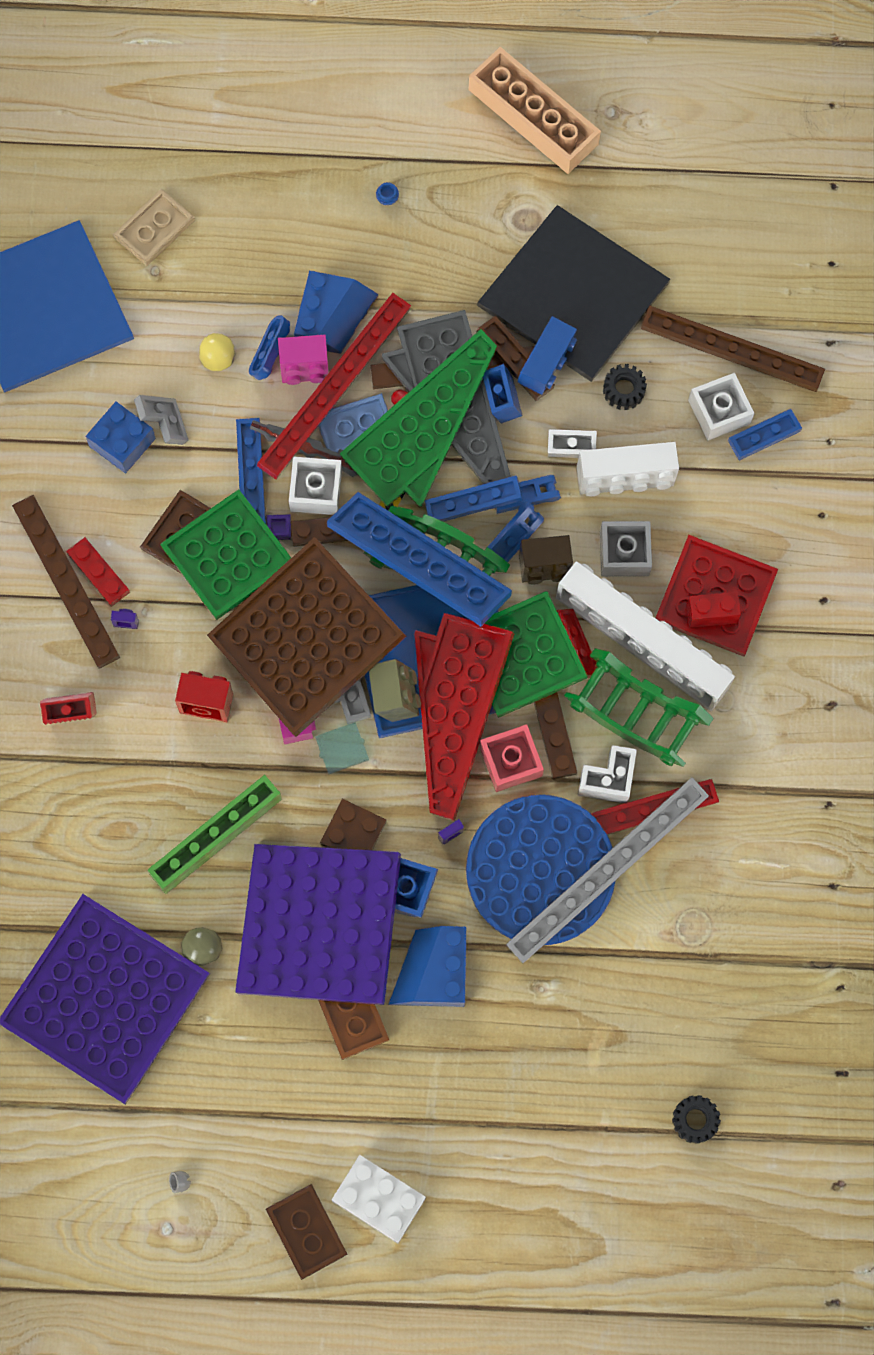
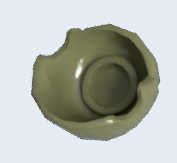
(201, 946)

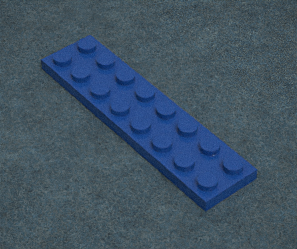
(419, 558)

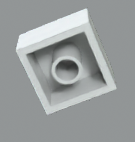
(721, 406)
(315, 485)

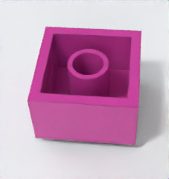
(303, 359)

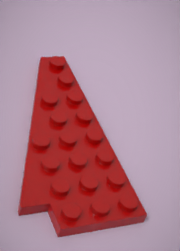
(456, 690)

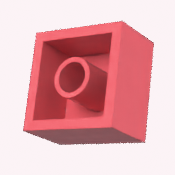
(511, 758)

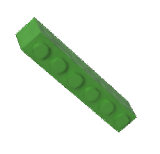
(215, 834)

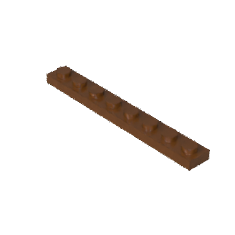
(733, 348)
(66, 581)

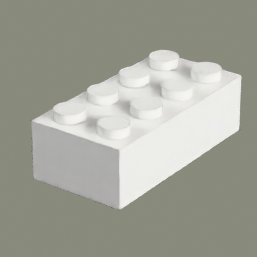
(627, 468)

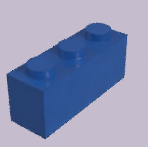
(548, 356)

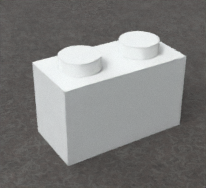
(570, 442)

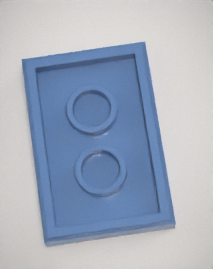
(350, 421)

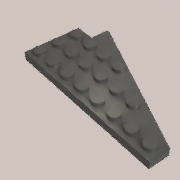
(423, 349)

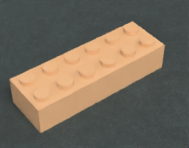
(534, 110)

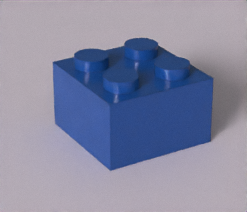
(120, 437)

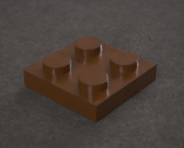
(353, 828)

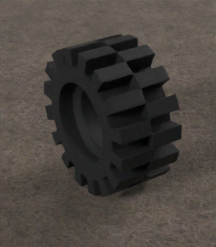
(628, 374)
(710, 1112)

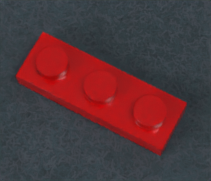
(98, 571)
(578, 639)

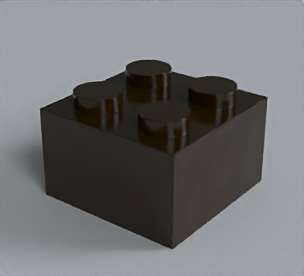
(545, 559)

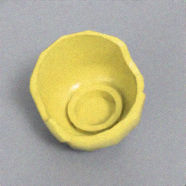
(216, 352)

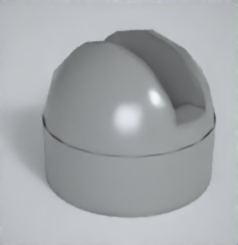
(178, 1181)

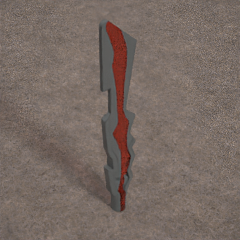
(310, 449)

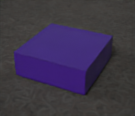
(280, 526)
(450, 832)

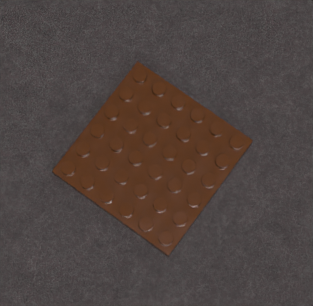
(306, 636)

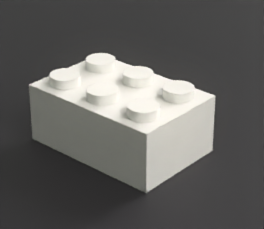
(378, 1199)

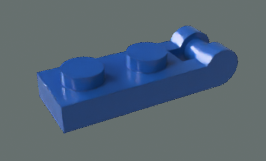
(531, 492)
(509, 539)

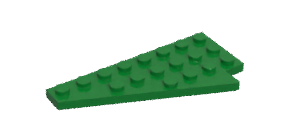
(414, 436)

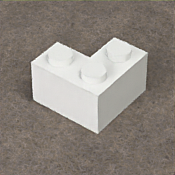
(610, 783)

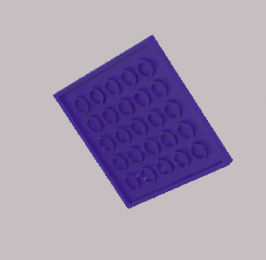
(318, 924)
(103, 998)

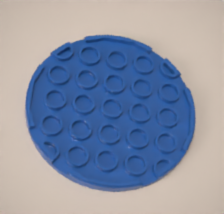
(529, 857)

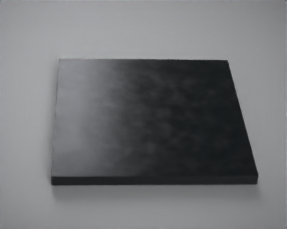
(580, 280)

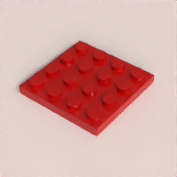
(713, 570)

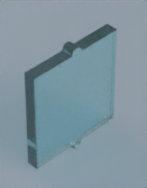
(341, 748)

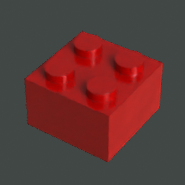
(204, 696)

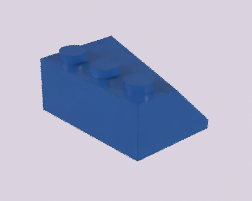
(333, 308)
(433, 969)

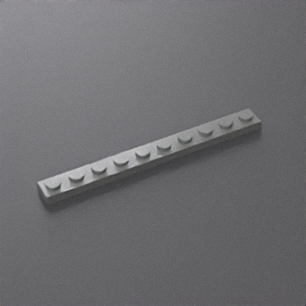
(607, 870)

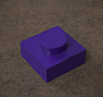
(124, 619)

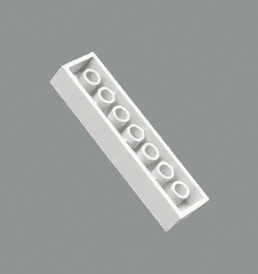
(644, 635)

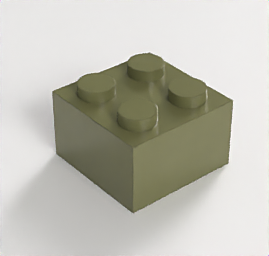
(394, 690)

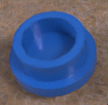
(387, 193)

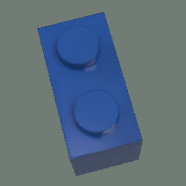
(502, 394)

